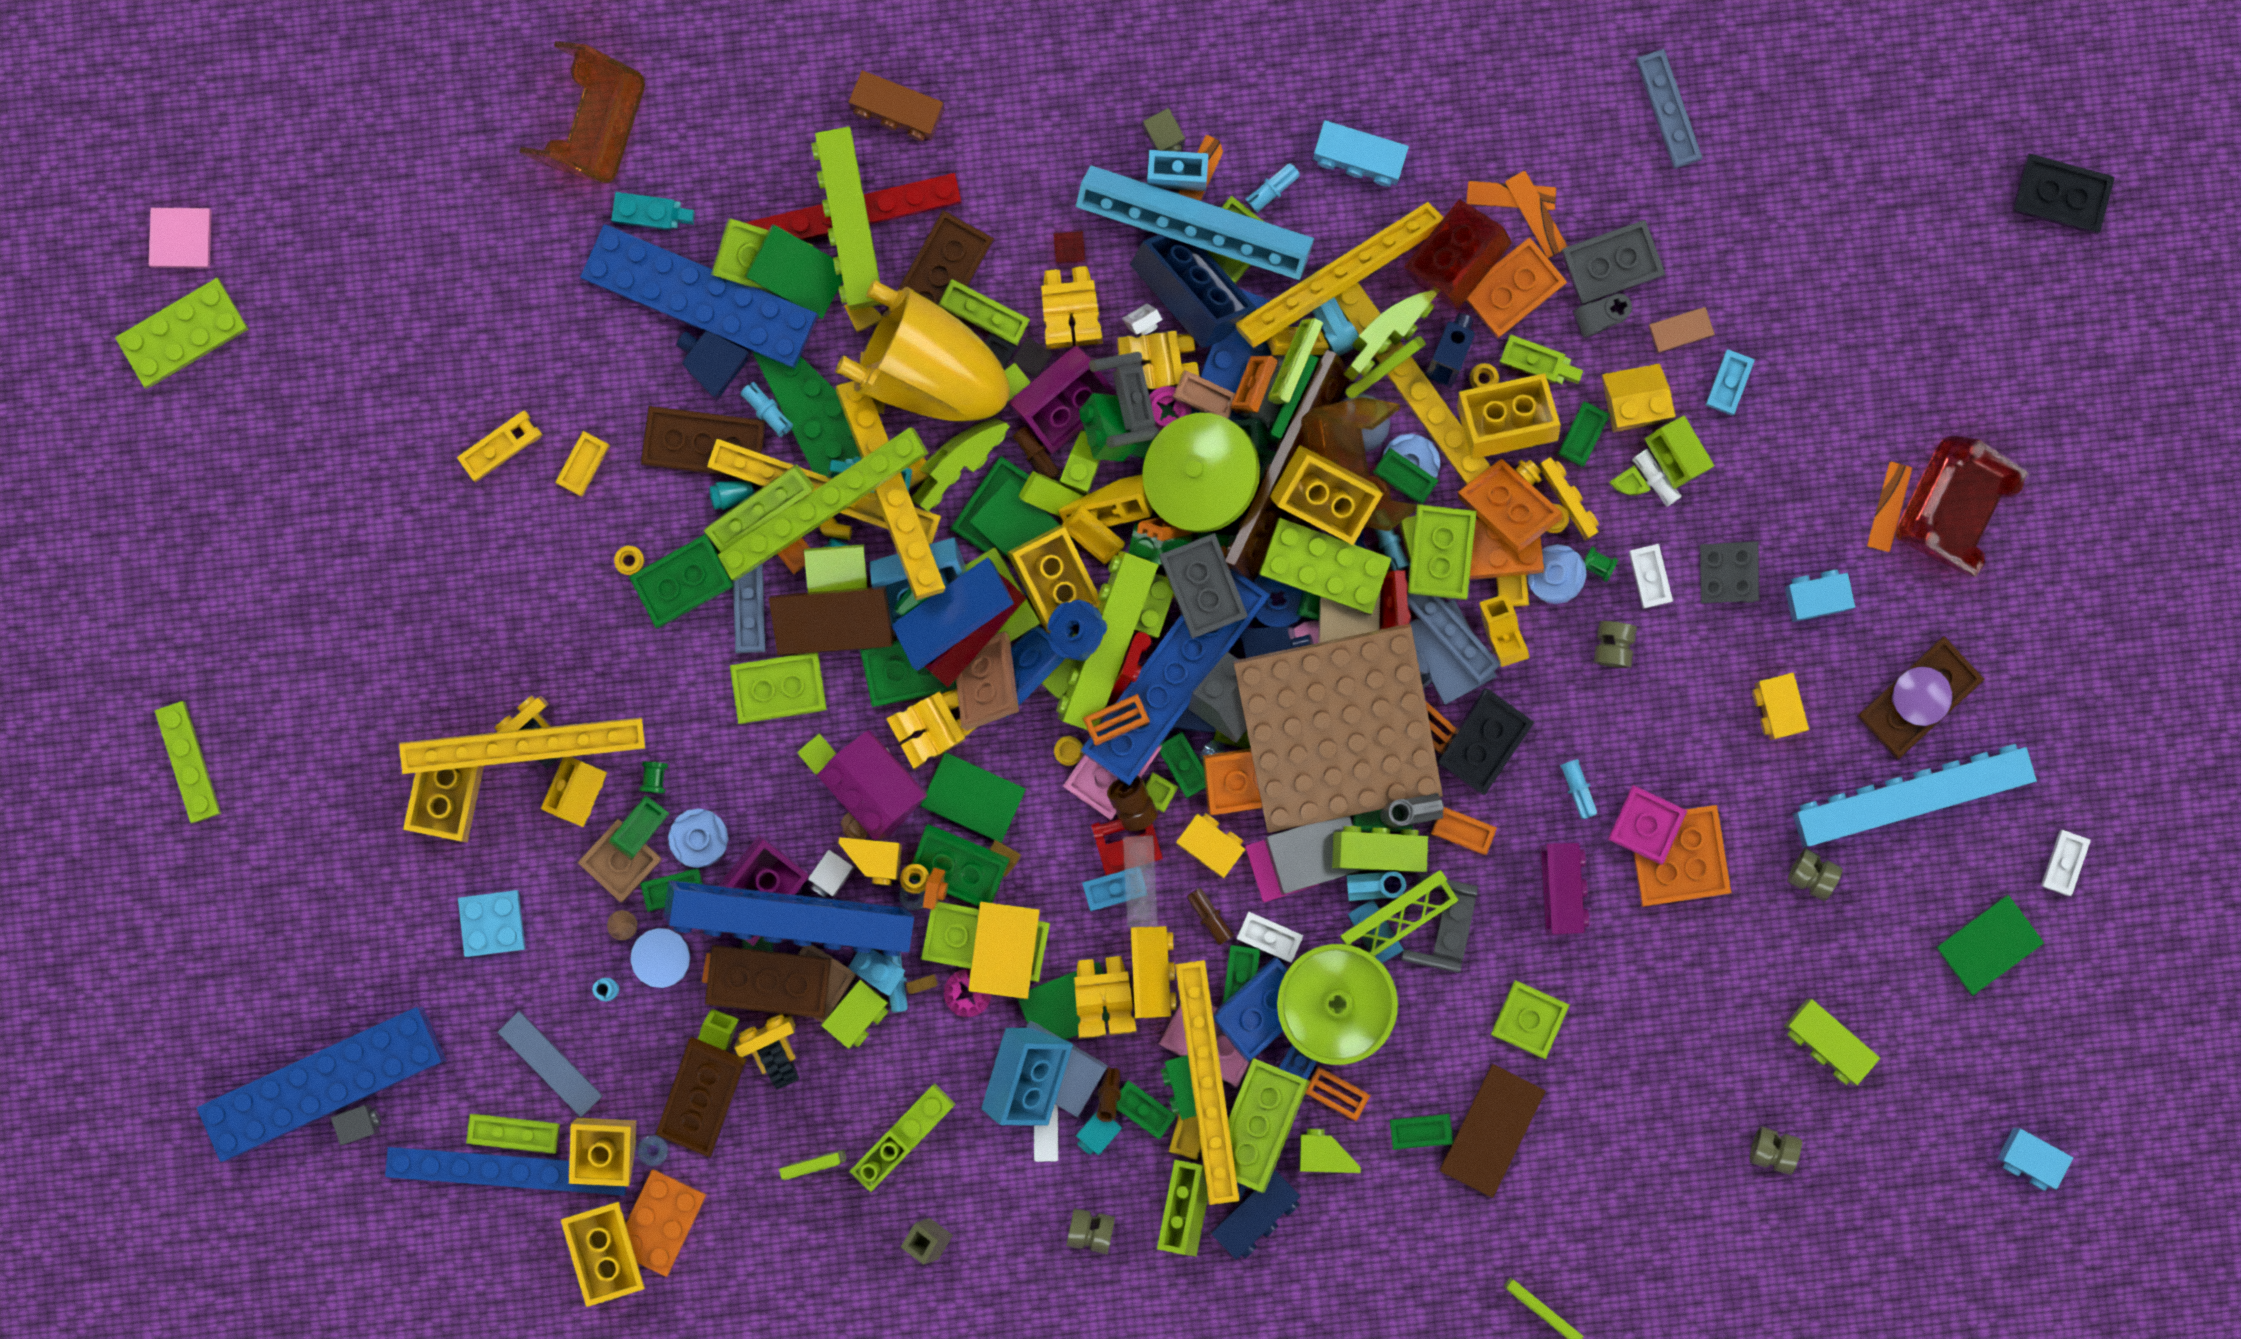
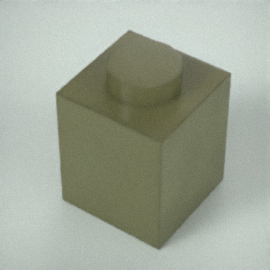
(1164, 132)
(926, 1241)

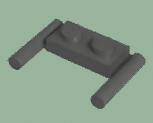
(1132, 397)
(1452, 930)

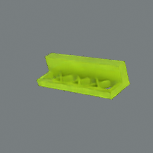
(1399, 905)

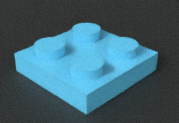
(491, 923)

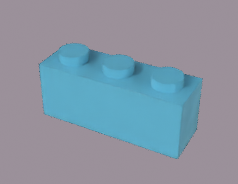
(1360, 153)

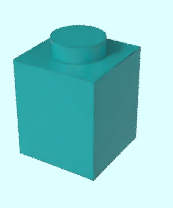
(1097, 1134)

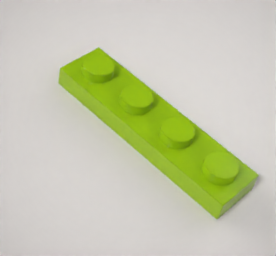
(759, 508)
(187, 762)

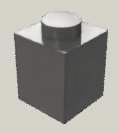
(356, 1124)

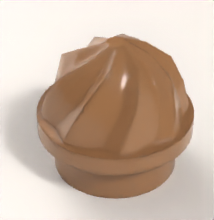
(852, 827)
(622, 925)

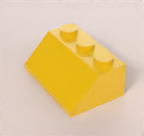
(1152, 972)
(602, 1254)

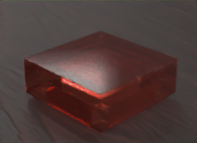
(1069, 247)

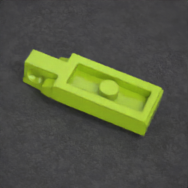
(1537, 360)

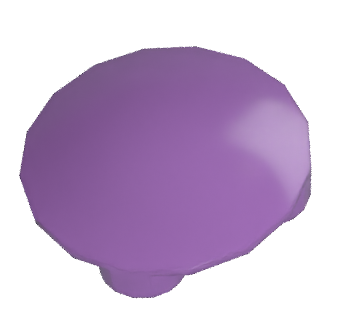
(1922, 696)

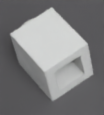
(830, 874)

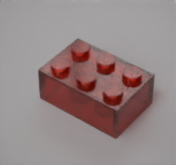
(1458, 254)

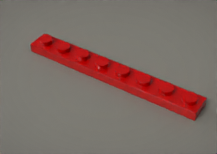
(880, 207)

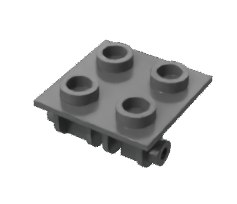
(1730, 572)

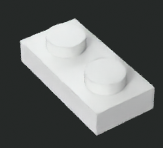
(1142, 320)
(1650, 576)
(2065, 863)
(1269, 937)

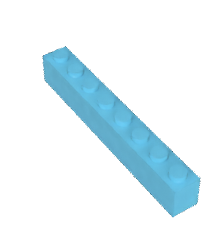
(1194, 222)
(1914, 797)

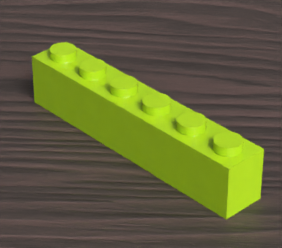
(848, 214)
(1120, 608)

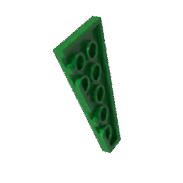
(813, 410)

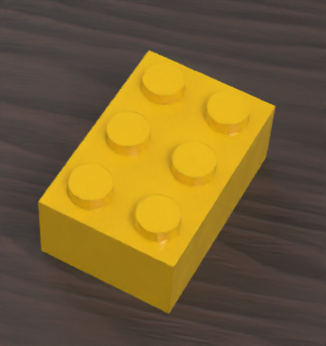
(1508, 416)
(1326, 495)
(1052, 573)
(444, 802)

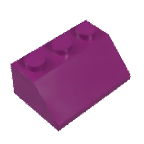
(1054, 398)
(872, 785)
(766, 870)
(1564, 888)

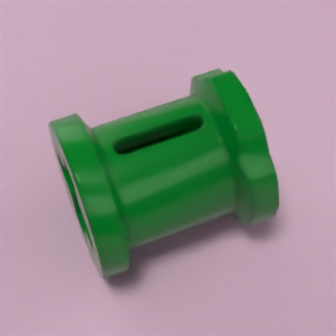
(1600, 564)
(653, 777)

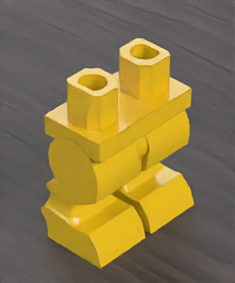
(1068, 300)
(1162, 356)
(937, 720)
(1103, 990)

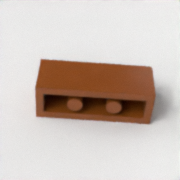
(896, 106)

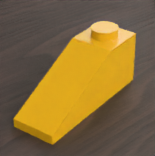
(1115, 502)

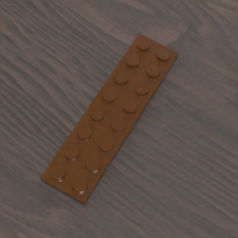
(1257, 528)

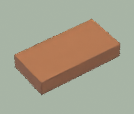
(1681, 330)
(1203, 395)

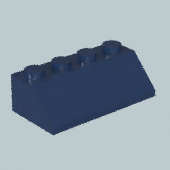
(1192, 288)

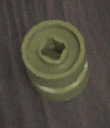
(1615, 644)
(1816, 875)
(1774, 1150)
(1090, 1231)

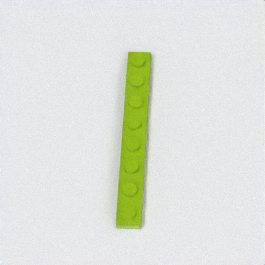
(823, 504)

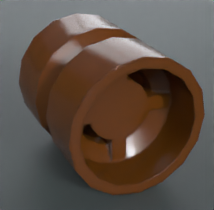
(1132, 804)

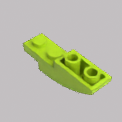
(1389, 327)
(965, 451)
(902, 1137)

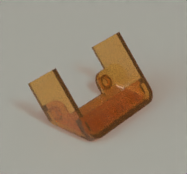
(602, 117)
(1337, 435)

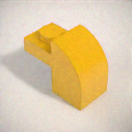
(1503, 630)

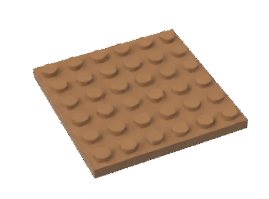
(1337, 727)

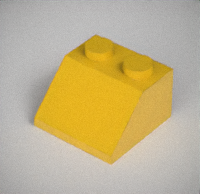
(1638, 397)
(875, 858)
(602, 1151)

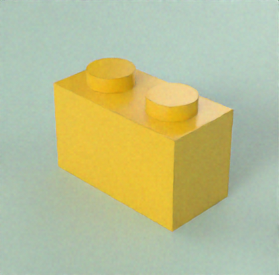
(1780, 706)
(574, 790)
(1211, 845)

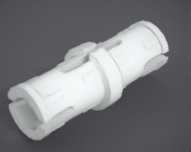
(1656, 477)

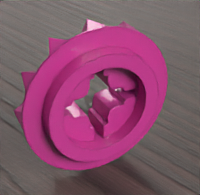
(1164, 396)
(964, 1007)

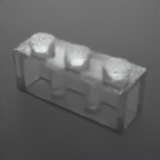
(1140, 881)

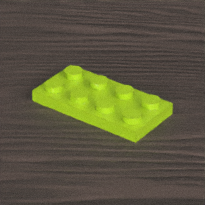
(181, 333)
(1325, 566)
(953, 934)
(1263, 1121)

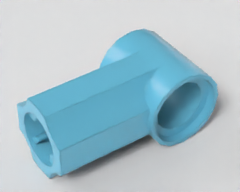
(1337, 330)
(1371, 886)

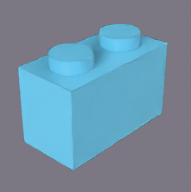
(1178, 170)
(1819, 596)
(2035, 1159)

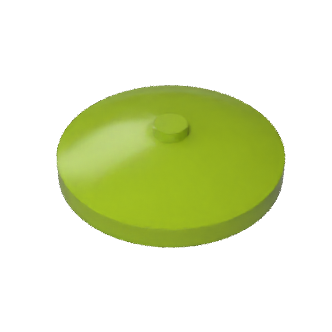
(1201, 472)
(1337, 1004)

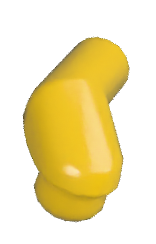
(833, 529)

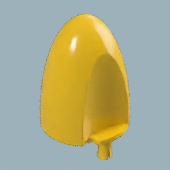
(927, 361)

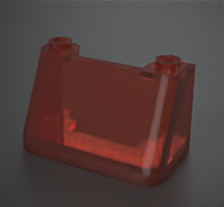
(1958, 501)

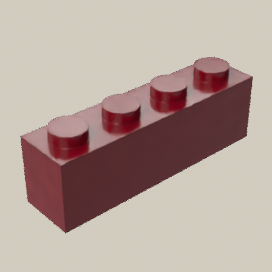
(956, 659)

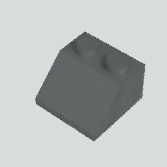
(1219, 700)

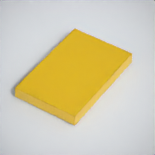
(1004, 950)

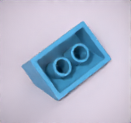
(890, 572)
(1026, 1077)

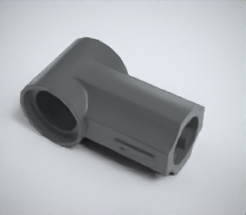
(1413, 811)

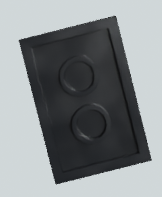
(2063, 194)
(1484, 741)

